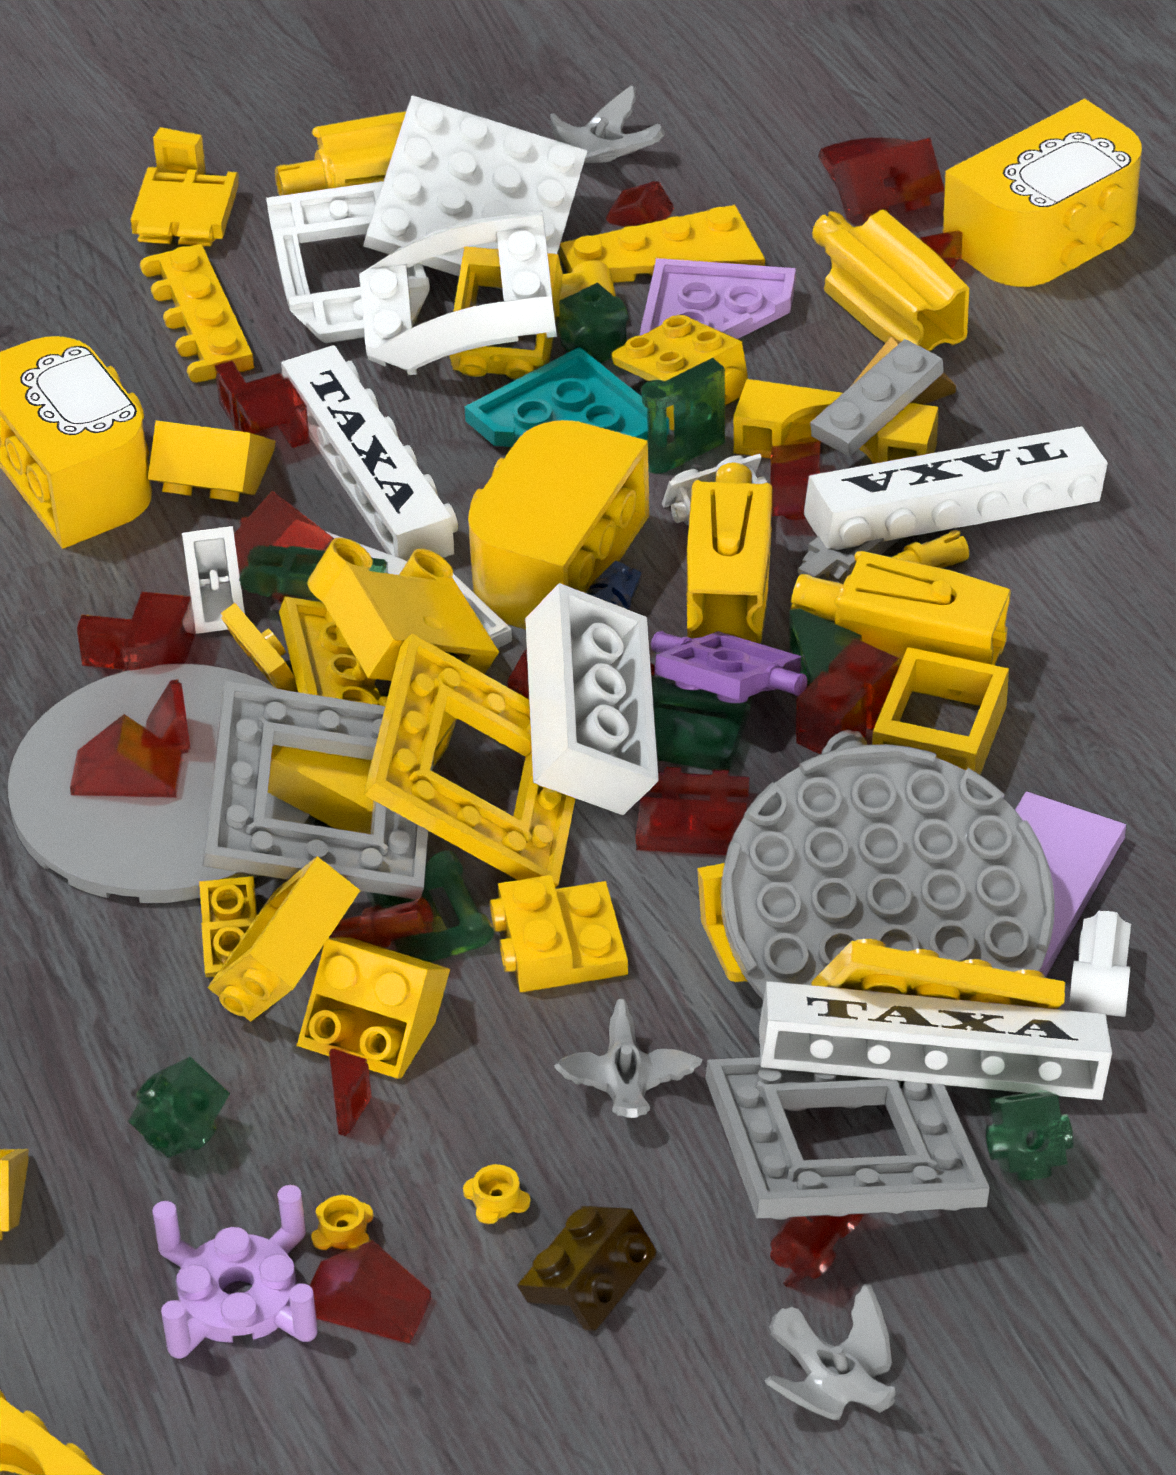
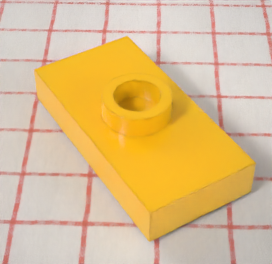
(261, 648)

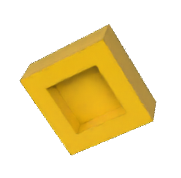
(178, 151)

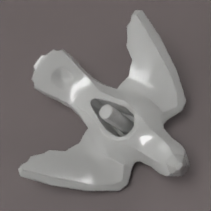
(604, 133)
(624, 1068)
(839, 1371)

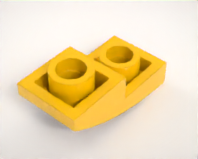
(227, 913)

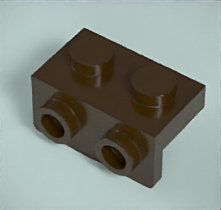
(590, 1263)

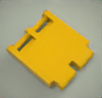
(183, 206)

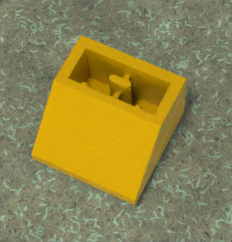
(372, 1004)

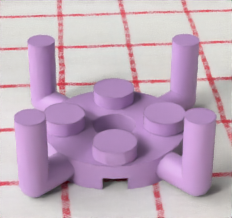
(232, 1257)

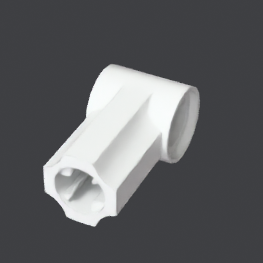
(1102, 971)

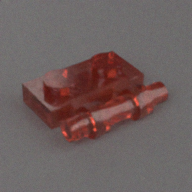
(688, 824)

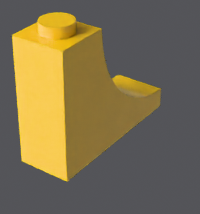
(332, 784)

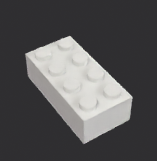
(591, 700)

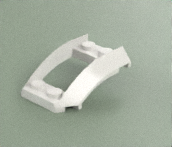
(324, 216)
(525, 287)

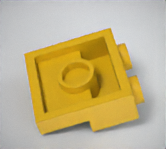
(557, 933)

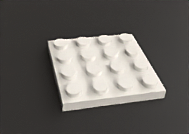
(467, 169)

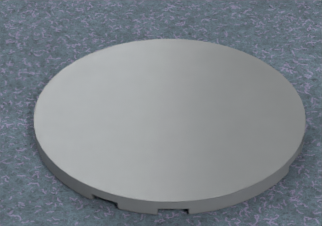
(122, 842)
(886, 853)

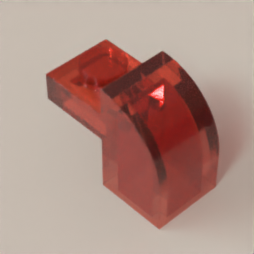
(156, 634)

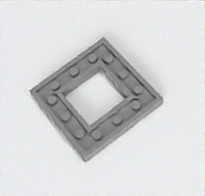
(247, 842)
(933, 1175)

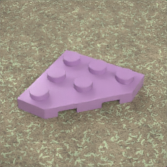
(720, 295)

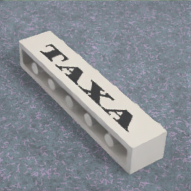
(369, 457)
(955, 488)
(934, 1040)

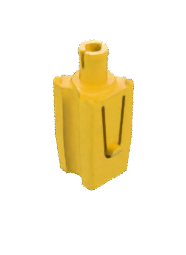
(347, 155)
(893, 281)
(729, 555)
(912, 606)

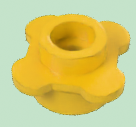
(496, 1193)
(338, 1212)

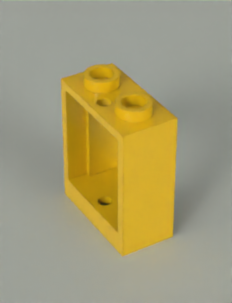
(482, 268)
(949, 679)
(283, 939)

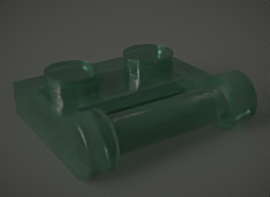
(698, 415)
(693, 737)
(474, 928)

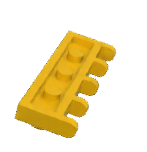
(200, 308)

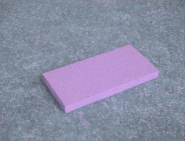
(1078, 854)

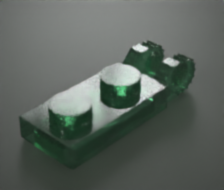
(286, 570)

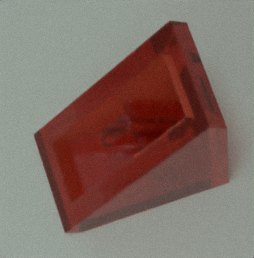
(126, 763)
(370, 1293)

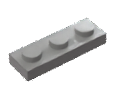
(877, 397)

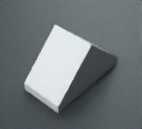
(212, 576)

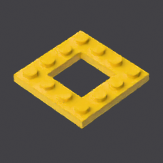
(400, 775)

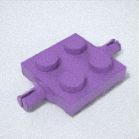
(726, 665)

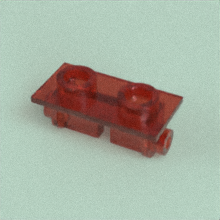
(809, 1245)

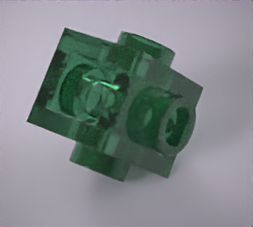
(593, 322)
(178, 1108)
(1012, 1122)

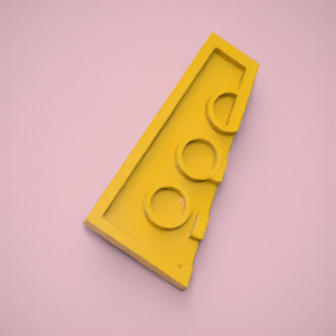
(702, 236)
(321, 655)
(920, 972)

